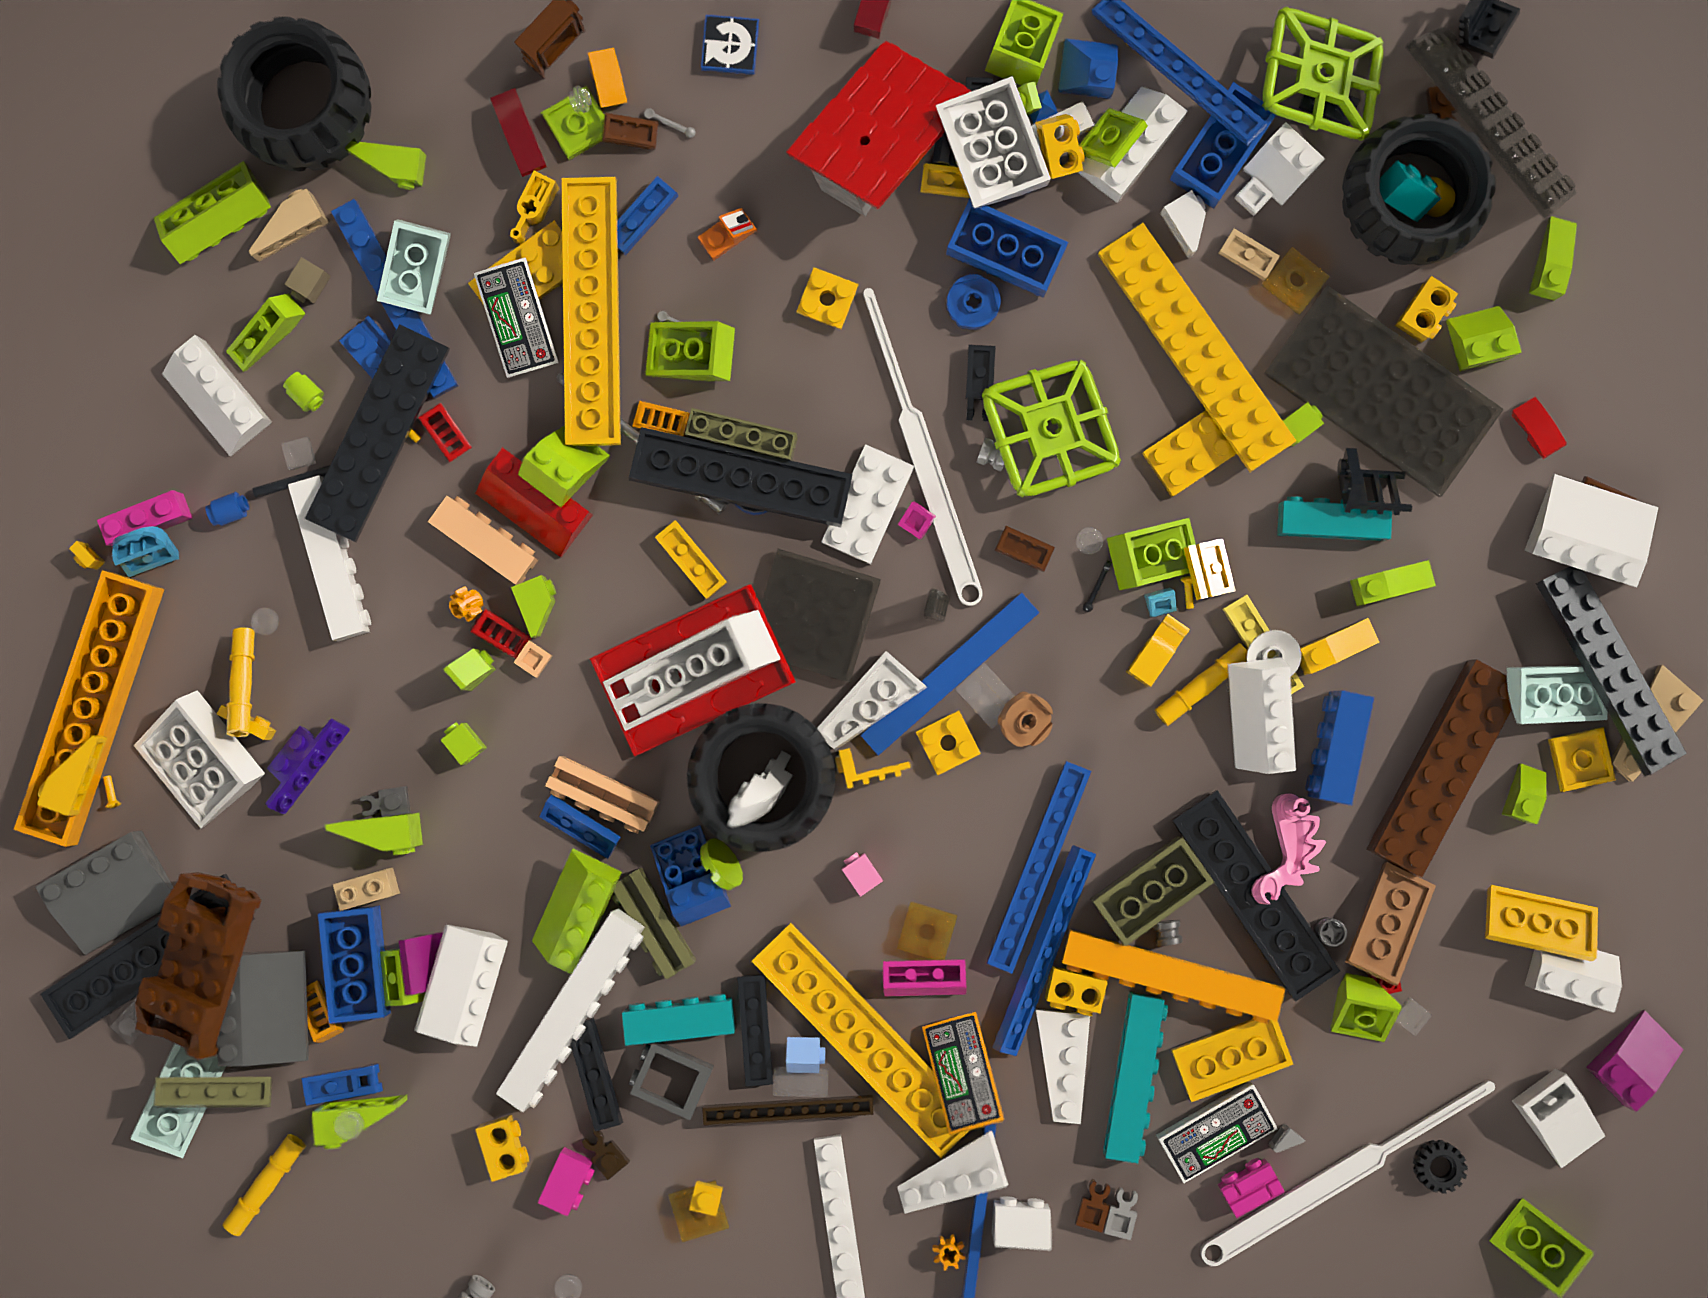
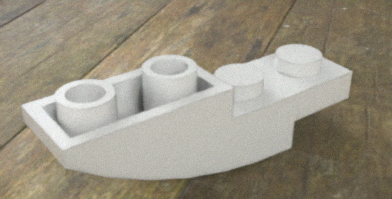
(761, 793)

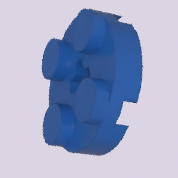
(982, 289)

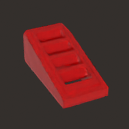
(437, 437)
(481, 619)

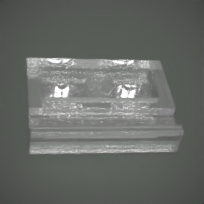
(985, 694)

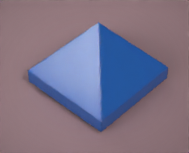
(1048, 108)

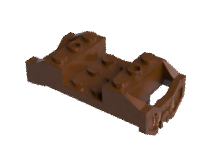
(196, 964)

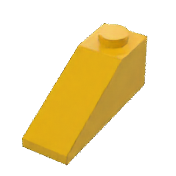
(1337, 646)
(69, 783)

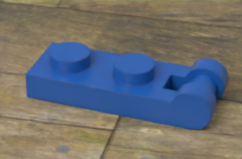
(341, 1084)

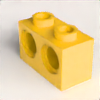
(1053, 148)
(1422, 306)
(1077, 984)
(495, 1148)

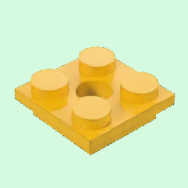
(824, 282)
(965, 745)

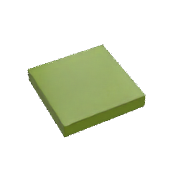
(575, 130)
(1112, 137)

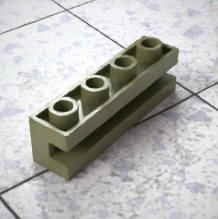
(741, 434)
(660, 932)
(212, 1092)

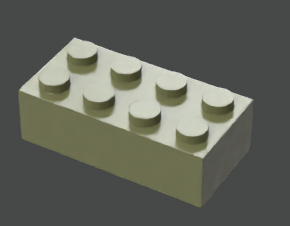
(1152, 890)

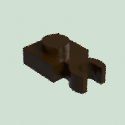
(608, 1157)

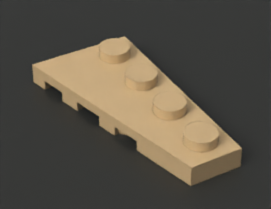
(1677, 704)

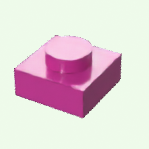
(916, 520)

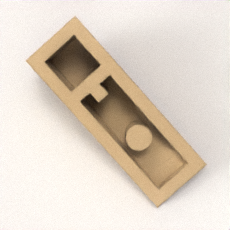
(292, 221)

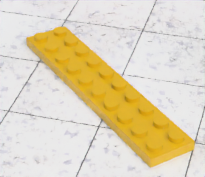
(591, 311)
(1196, 347)
(857, 1034)

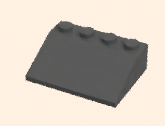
(107, 892)
(266, 1011)

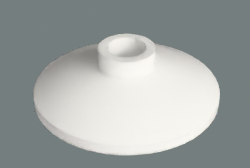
(1276, 640)

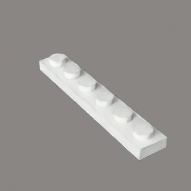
(839, 1217)

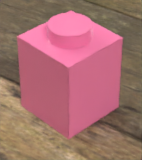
(861, 873)

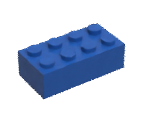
(1217, 154)
(1006, 248)
(1339, 746)
(353, 963)

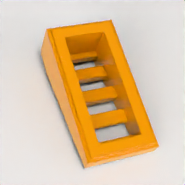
(684, 417)
(313, 1025)

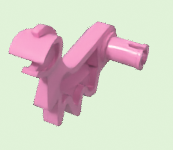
(1295, 835)

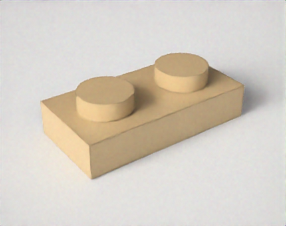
(1249, 254)

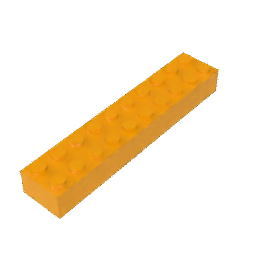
(92, 696)

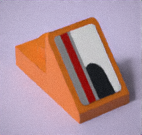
(727, 233)

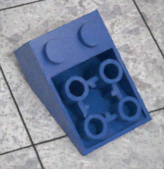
(685, 880)

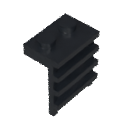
(1486, 25)
(1354, 490)

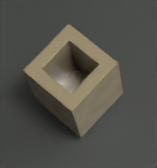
(307, 281)

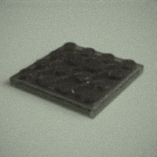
(818, 613)

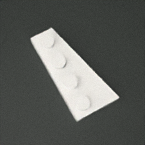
(871, 699)
(1064, 1058)
(958, 1176)

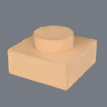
(533, 659)

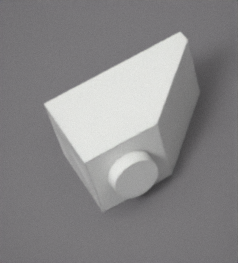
(1185, 220)

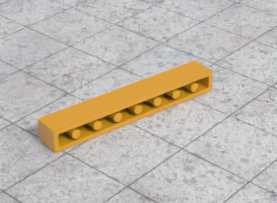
(1173, 975)

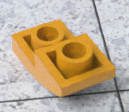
(607, 77)

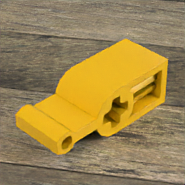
(539, 194)
(1157, 651)

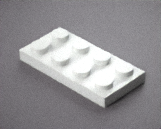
(871, 501)

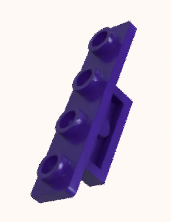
(301, 761)

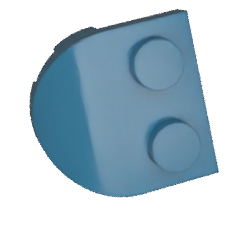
(143, 550)

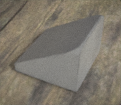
(1285, 1139)

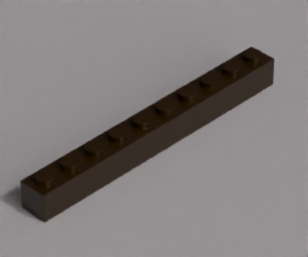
(787, 1109)

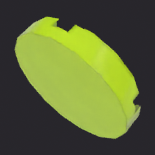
(722, 863)

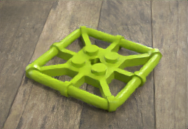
(1312, 83)
(1044, 443)

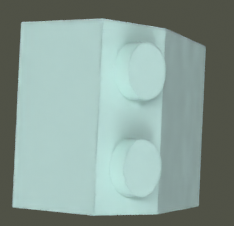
(413, 266)

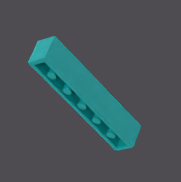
(1134, 1076)

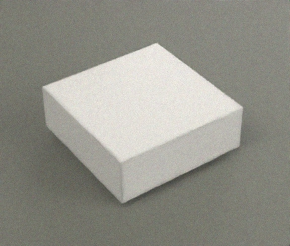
(1253, 196)

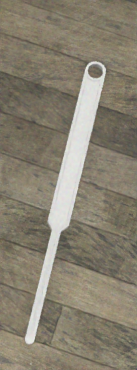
(927, 468)
(1329, 1182)

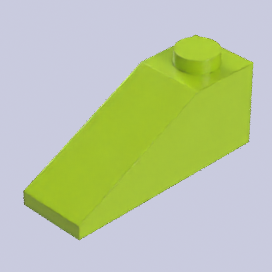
(396, 163)
(1554, 260)
(265, 330)
(1392, 583)

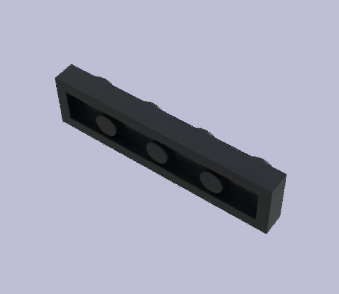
(755, 1030)
(596, 1078)

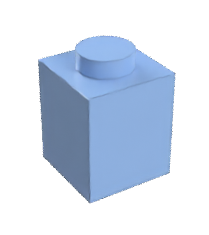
(804, 1055)

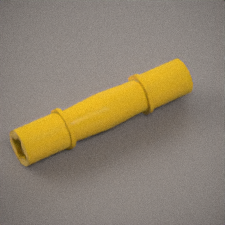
(240, 682)
(1200, 686)
(264, 1185)

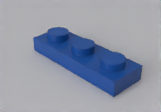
(644, 213)
(579, 826)

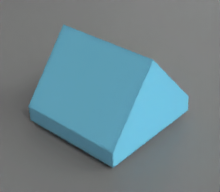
(1161, 602)

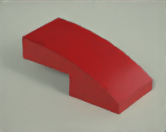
(1540, 427)

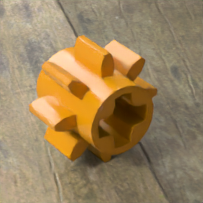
(466, 604)
(945, 1258)

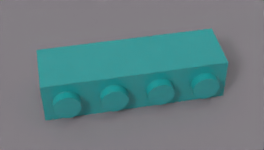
(1329, 520)
(678, 1020)

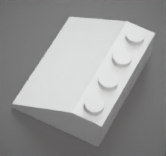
(993, 143)
(1593, 530)
(198, 758)

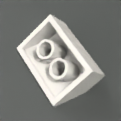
(1577, 979)

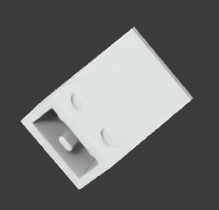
(1559, 1117)

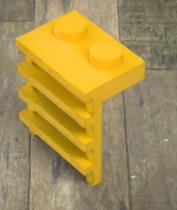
(846, 765)

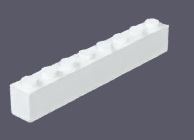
(570, 1010)

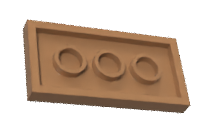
(1390, 923)

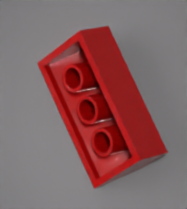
(528, 507)

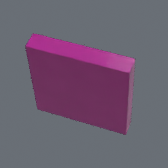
(417, 961)

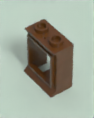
(550, 34)

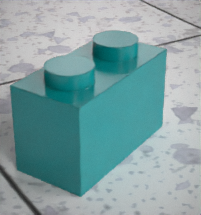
(1408, 190)

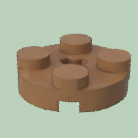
(1016, 710)

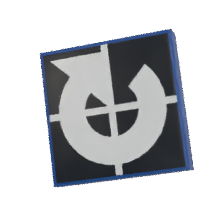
(730, 44)

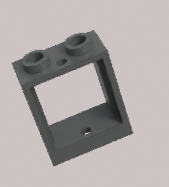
(679, 1056)

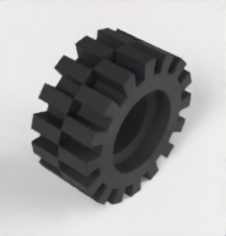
(1455, 1172)

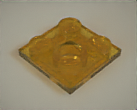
(1295, 296)
(934, 947)
(693, 1227)

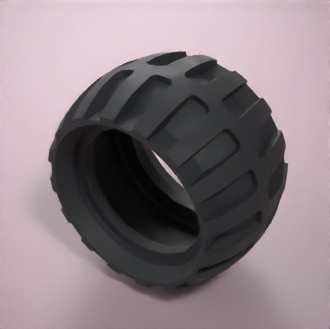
(263, 54)
(1448, 146)
(703, 777)

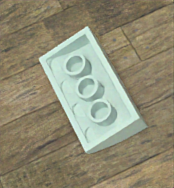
(1553, 695)
(174, 1127)

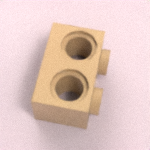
(366, 889)

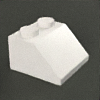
(1284, 163)
(1021, 1223)

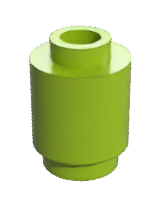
(304, 392)

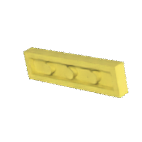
(1249, 625)

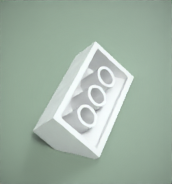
(1162, 117)
(215, 395)
(1262, 716)
(461, 985)

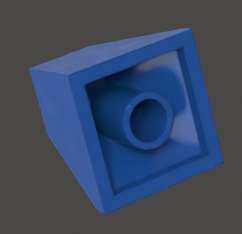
(1088, 68)

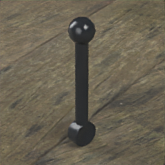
(1088, 606)

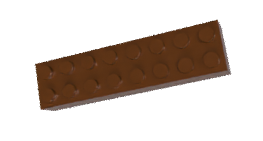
(1443, 769)

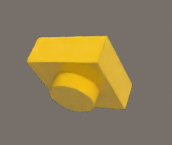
(86, 556)
(706, 1198)

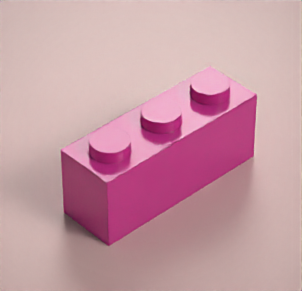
(161, 512)
(924, 977)

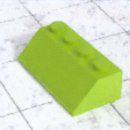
(211, 213)
(575, 910)

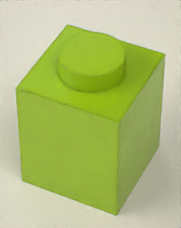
(1304, 422)
(462, 743)

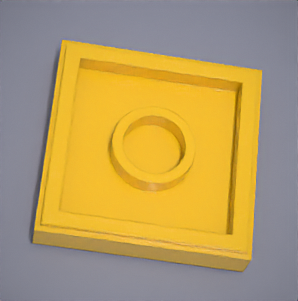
(1581, 759)

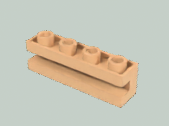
(483, 540)
(603, 794)

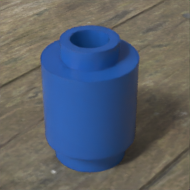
(227, 509)

